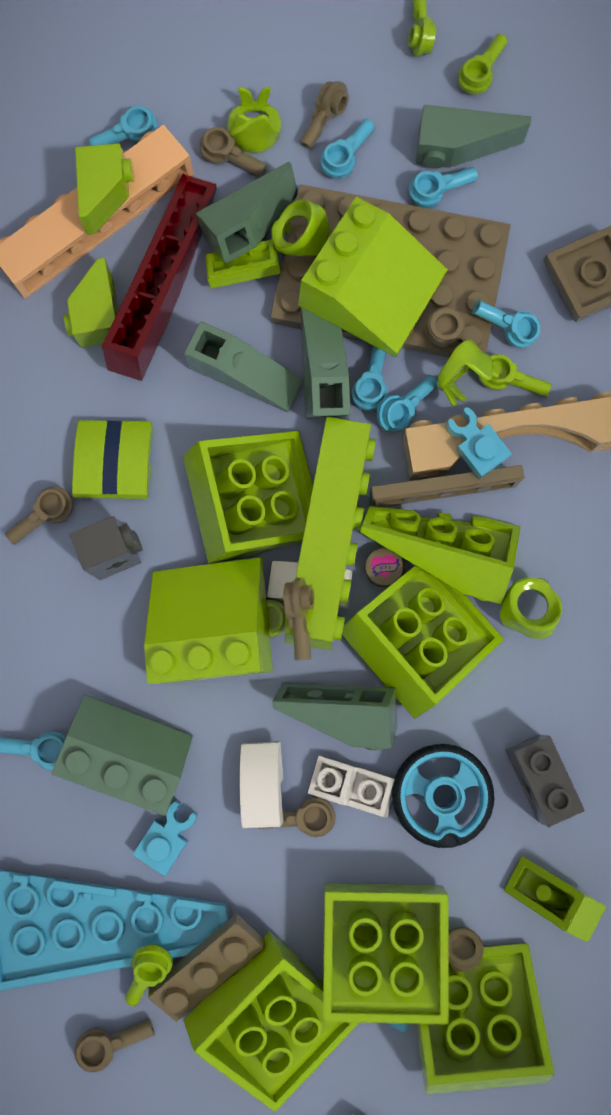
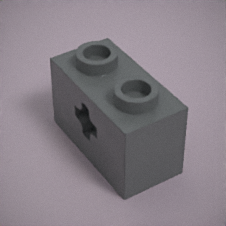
(107, 547)
(545, 780)

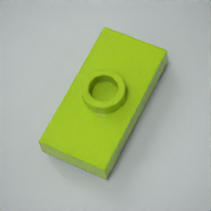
(254, 264)

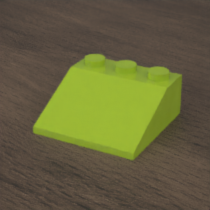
(371, 278)
(249, 493)
(207, 623)
(421, 638)
(385, 953)
(266, 1025)
(493, 1028)

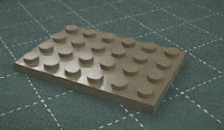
(464, 244)

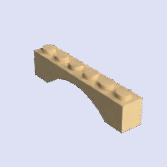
(433, 452)

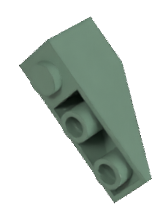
(246, 215)
(241, 367)
(324, 368)

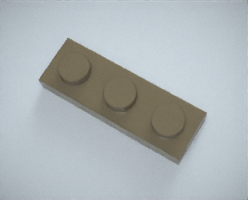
(206, 967)

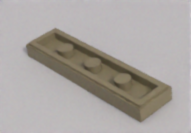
(445, 486)

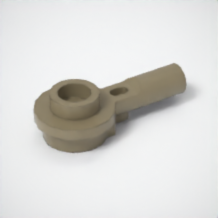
(330, 103)
(220, 147)
(51, 505)
(299, 599)
(313, 817)
(97, 1047)

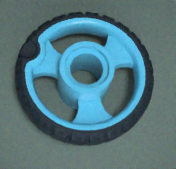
(470, 773)

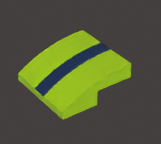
(112, 459)

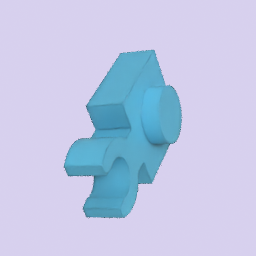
(480, 448)
(162, 842)

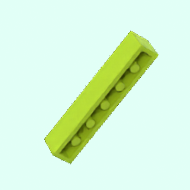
(330, 524)

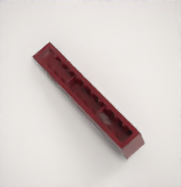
(157, 281)

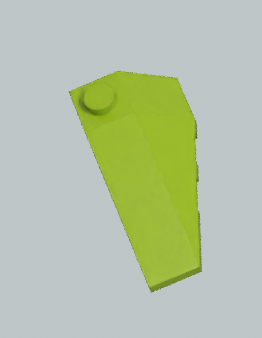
(466, 555)

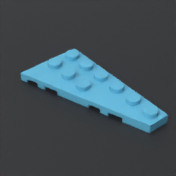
(83, 928)

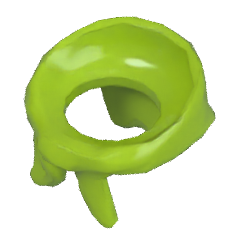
(257, 132)
(314, 235)
(464, 358)
(514, 620)

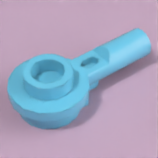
(133, 125)
(339, 157)
(428, 187)
(519, 328)
(370, 388)
(397, 411)
(42, 749)

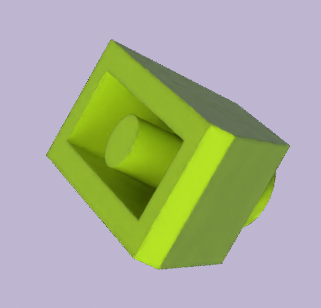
(101, 183)
(92, 306)
(555, 899)

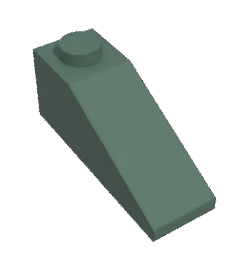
(462, 135)
(347, 713)

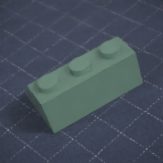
(123, 755)

